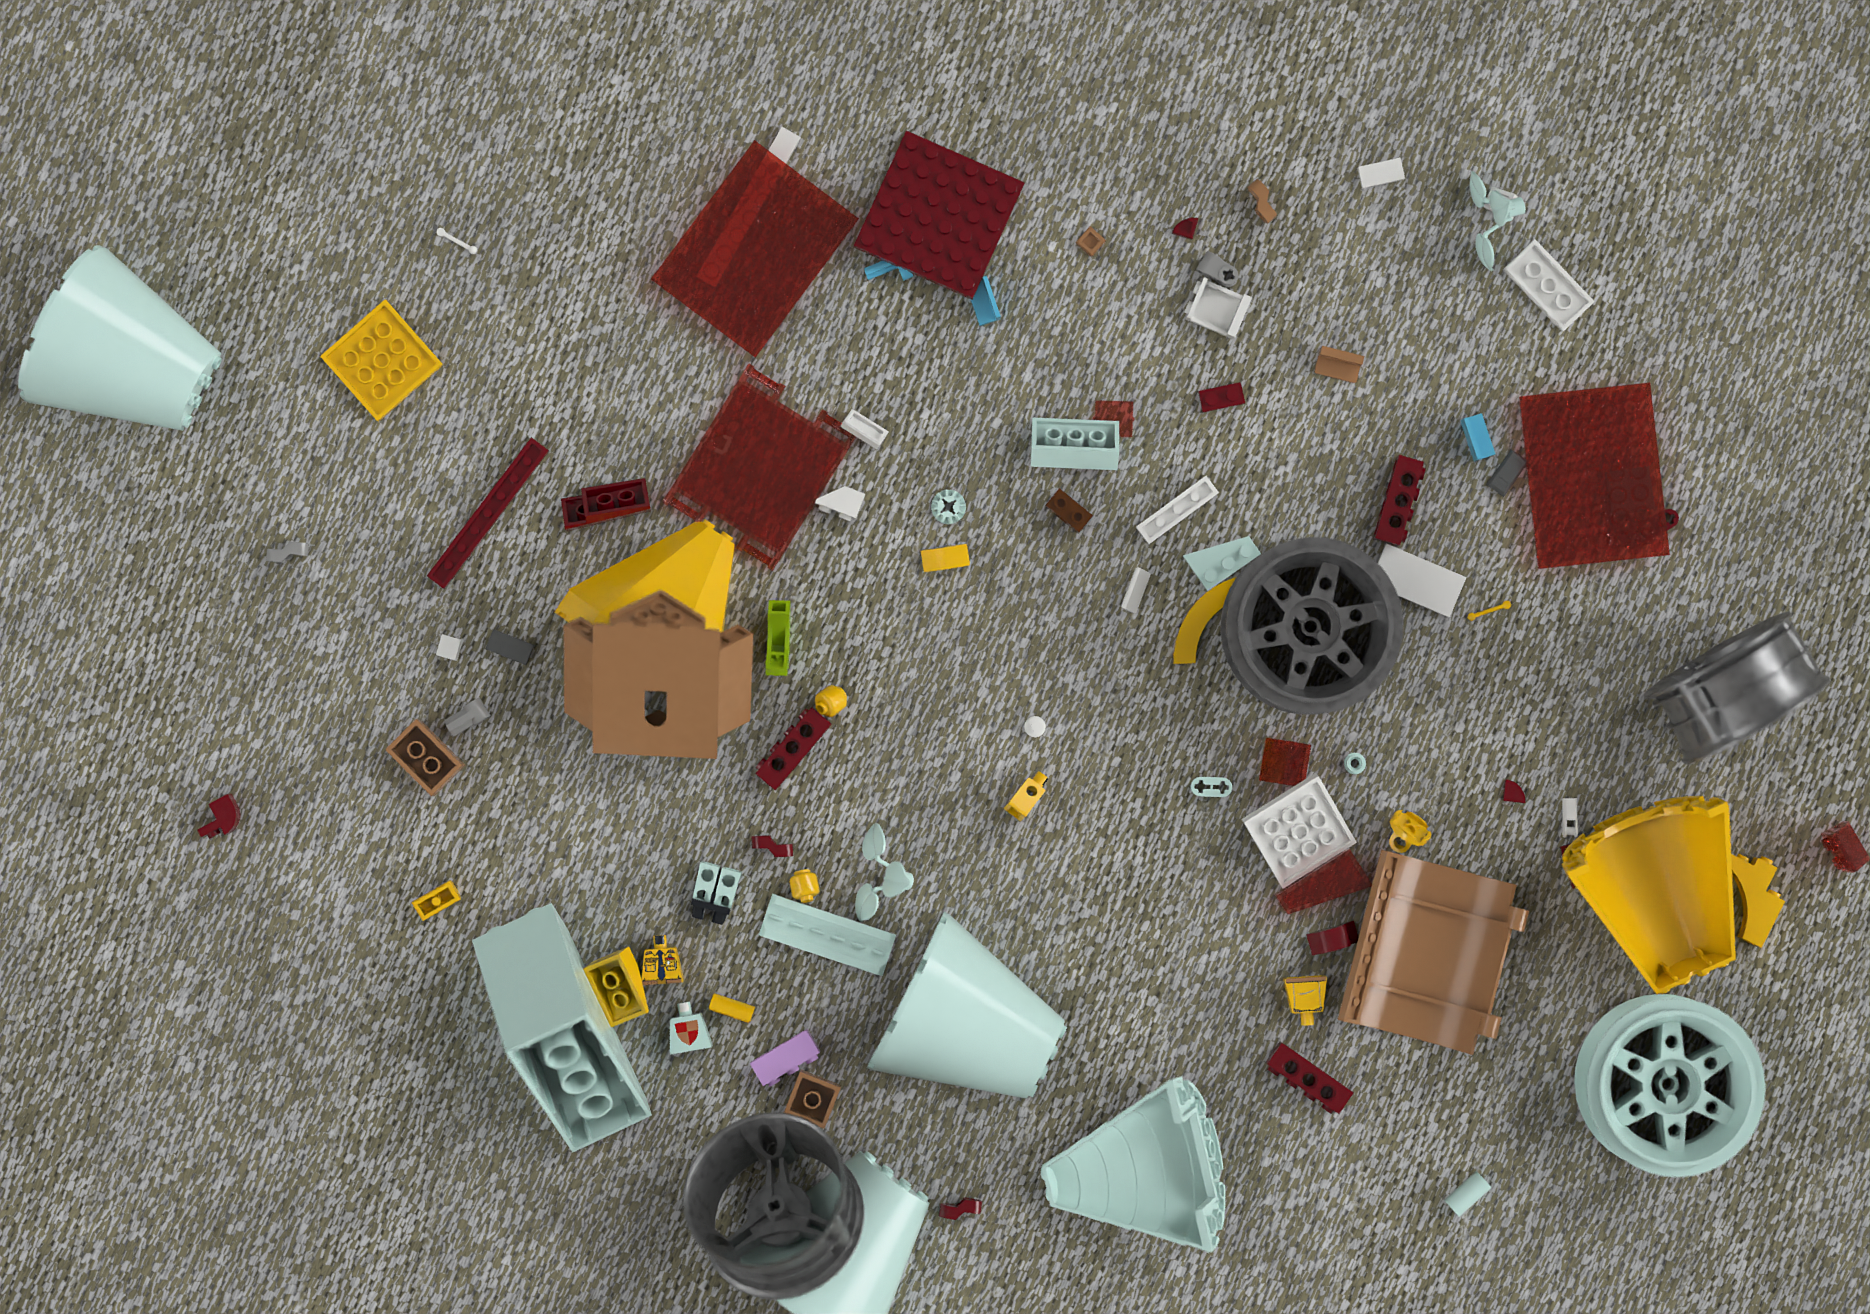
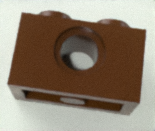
(1068, 511)

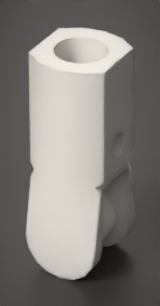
(1569, 812)

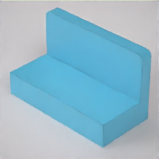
(985, 304)
(1477, 437)

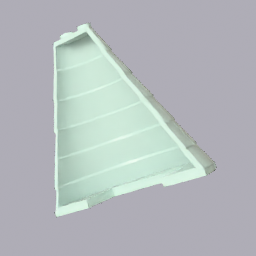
(1148, 1170)

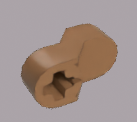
(1263, 208)

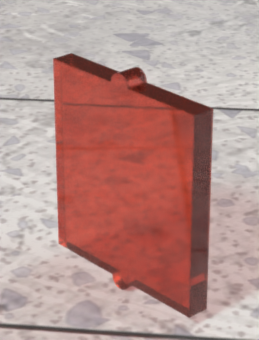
(1116, 411)

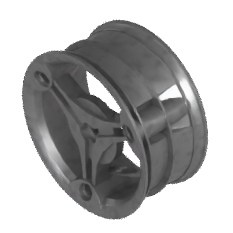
(1738, 688)
(777, 1212)

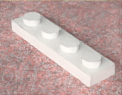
(1177, 510)

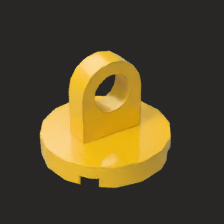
(1410, 829)

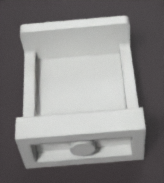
(1217, 308)

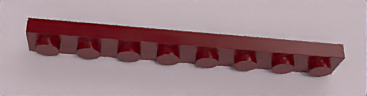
(488, 513)

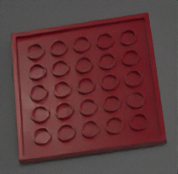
(939, 215)

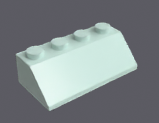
(1075, 443)

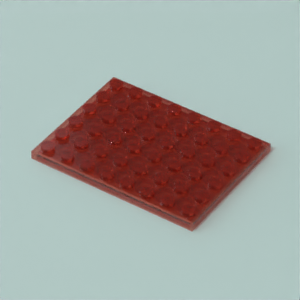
(754, 249)
(1594, 476)

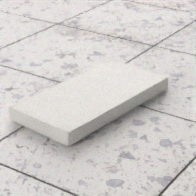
(1548, 285)
(1421, 580)

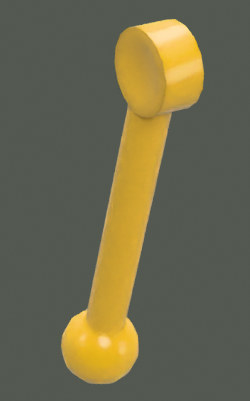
(1472, 616)

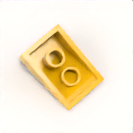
(618, 986)

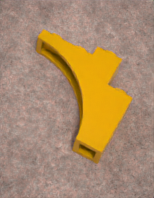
(1759, 906)

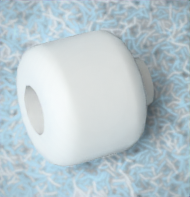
(1034, 726)

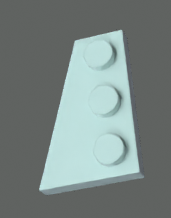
(1221, 561)

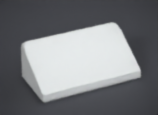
(1135, 590)

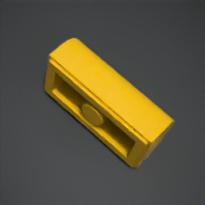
(436, 900)
(731, 1008)

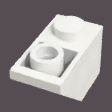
(843, 501)

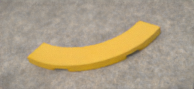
(1196, 620)

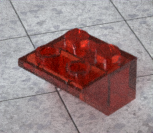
(1284, 762)
(1845, 847)

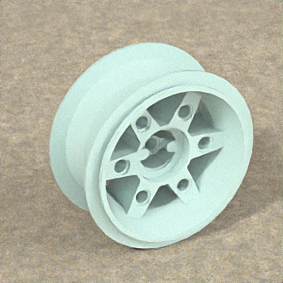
(1729, 1048)

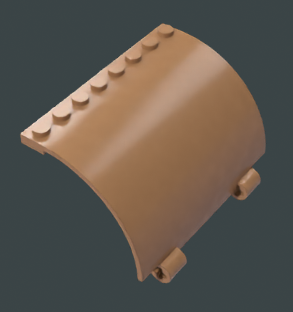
(1431, 953)

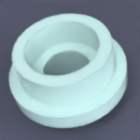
(1361, 760)

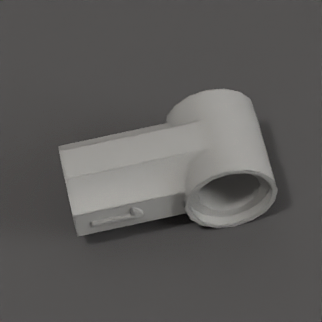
(471, 715)

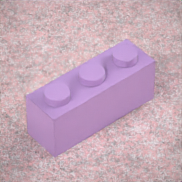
(785, 1058)

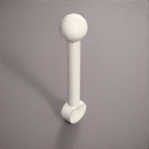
(441, 232)

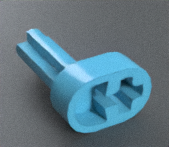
(883, 267)

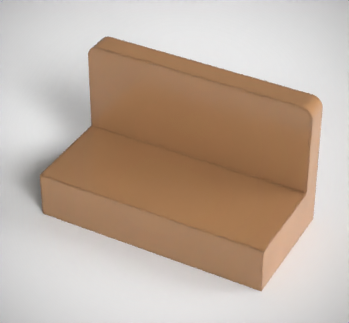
(1338, 364)

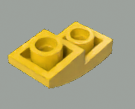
(945, 557)

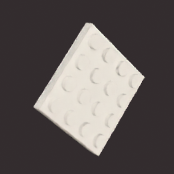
(1299, 830)

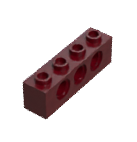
(1402, 466)
(819, 726)
(1340, 1094)

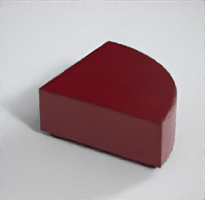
(1186, 228)
(1513, 792)

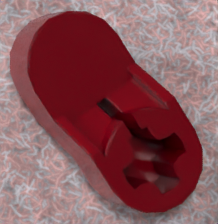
(777, 850)
(967, 1205)

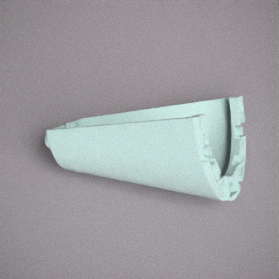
(115, 349)
(969, 1021)
(888, 1235)

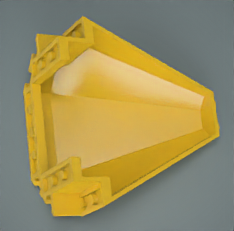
(687, 565)

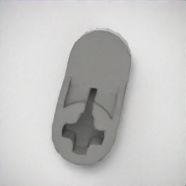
(287, 552)

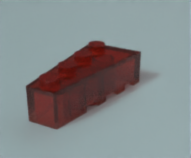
(1327, 882)

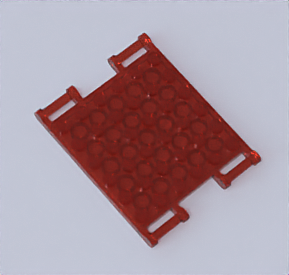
(760, 467)

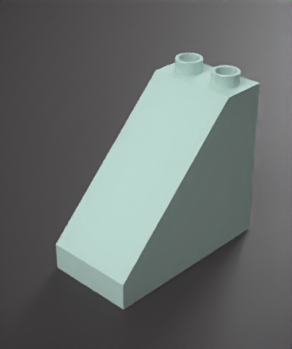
(558, 1028)

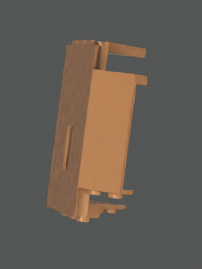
(657, 648)

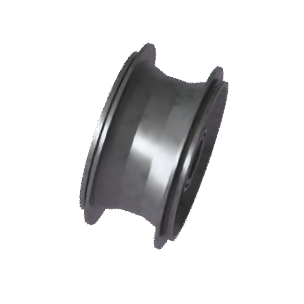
(1332, 559)

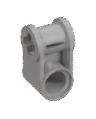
(1214, 267)

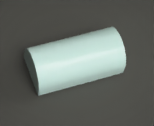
(1467, 1193)

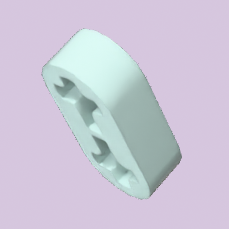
(1211, 781)

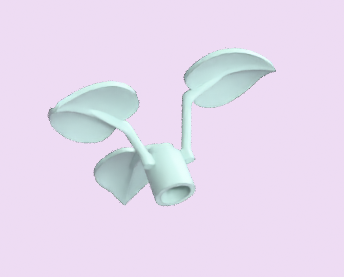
(1502, 211)
(895, 879)

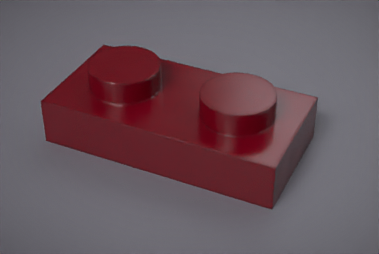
(1221, 397)

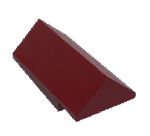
(605, 504)

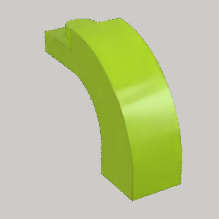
(778, 638)

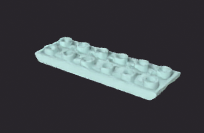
(827, 934)

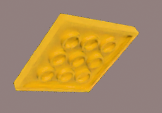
(381, 360)

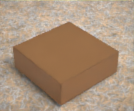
(1090, 241)

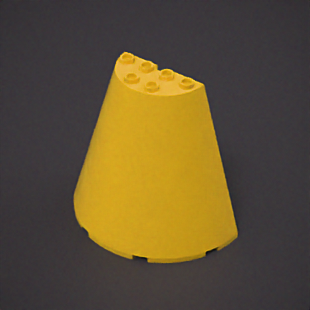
(1662, 886)

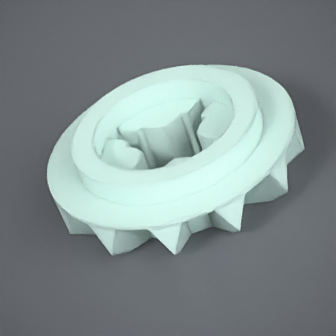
(958, 508)

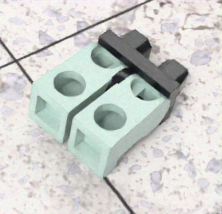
(714, 898)

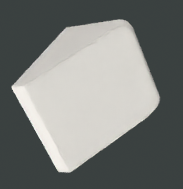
(449, 647)

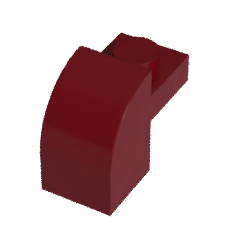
(226, 814)
(1332, 938)

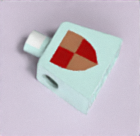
(688, 1031)

